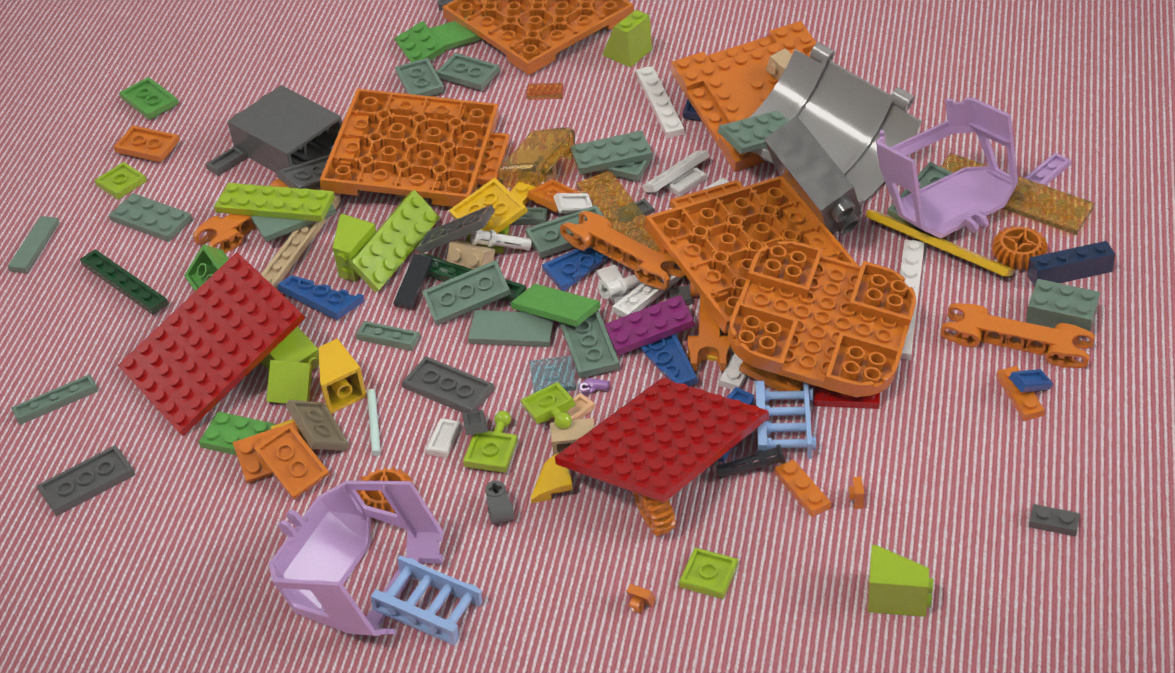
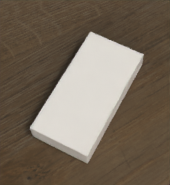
(687, 181)
(572, 202)
(443, 438)

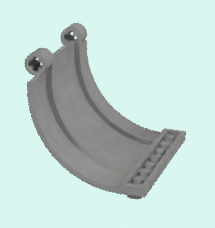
(842, 115)

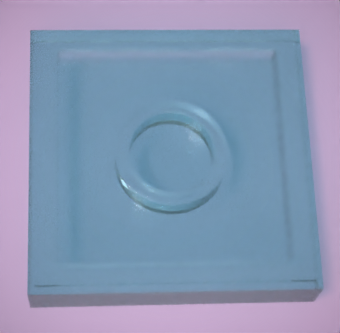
(552, 370)

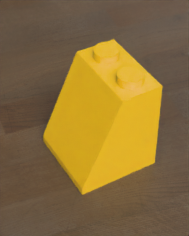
(339, 376)

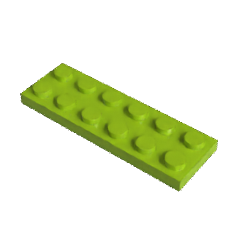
(274, 202)
(394, 241)

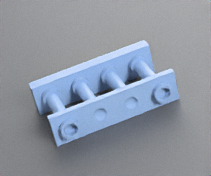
(762, 396)
(426, 619)

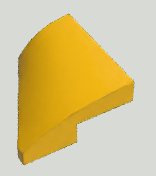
(550, 481)

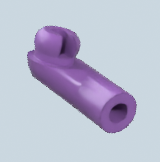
(591, 385)

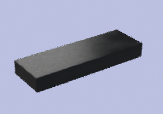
(413, 281)

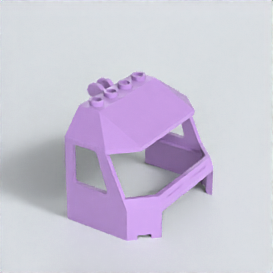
(963, 195)
(333, 540)

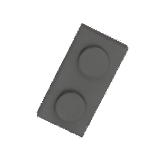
(1054, 520)

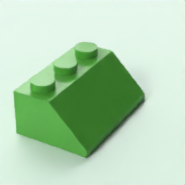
(205, 265)

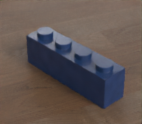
(1072, 263)

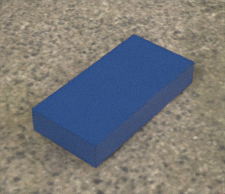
(1031, 380)

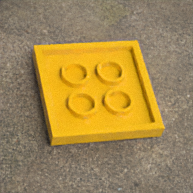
(493, 193)

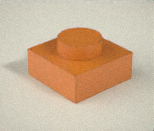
(856, 492)

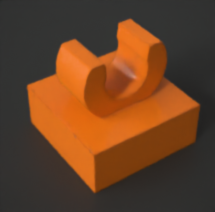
(639, 597)

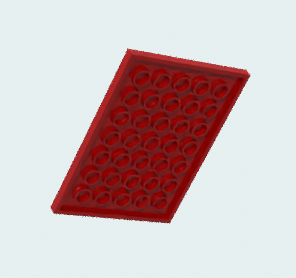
(211, 343)
(662, 439)

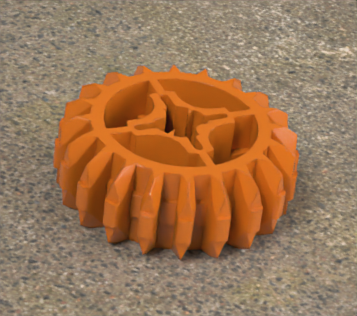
(1016, 245)
(376, 498)
(656, 514)

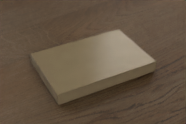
(317, 425)

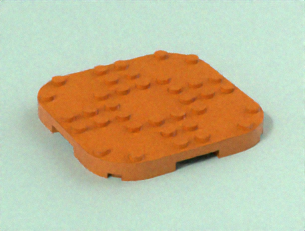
(822, 319)

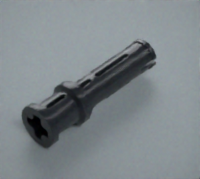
(761, 456)

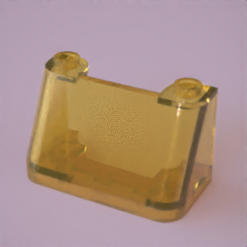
(536, 156)

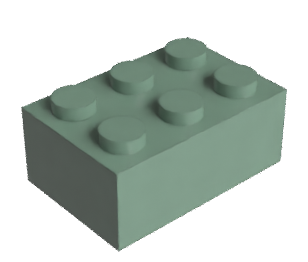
(1062, 303)

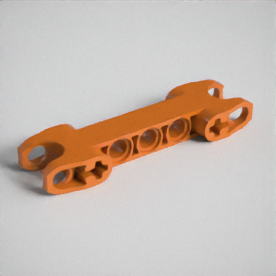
(229, 230)
(598, 234)
(709, 339)
(1055, 343)

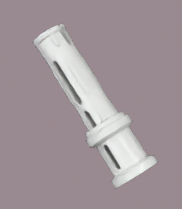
(491, 239)
(617, 286)

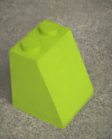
(630, 39)
(348, 241)
(294, 348)
(898, 584)

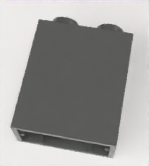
(284, 130)
(814, 176)

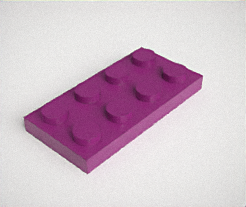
(649, 325)

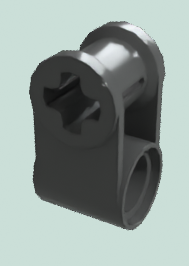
(498, 503)

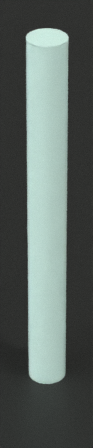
(373, 420)

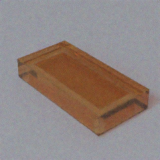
(545, 91)

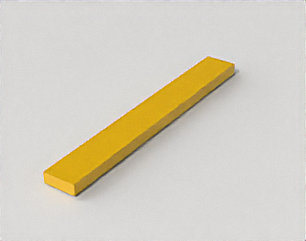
(940, 243)

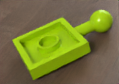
(549, 403)
(493, 448)

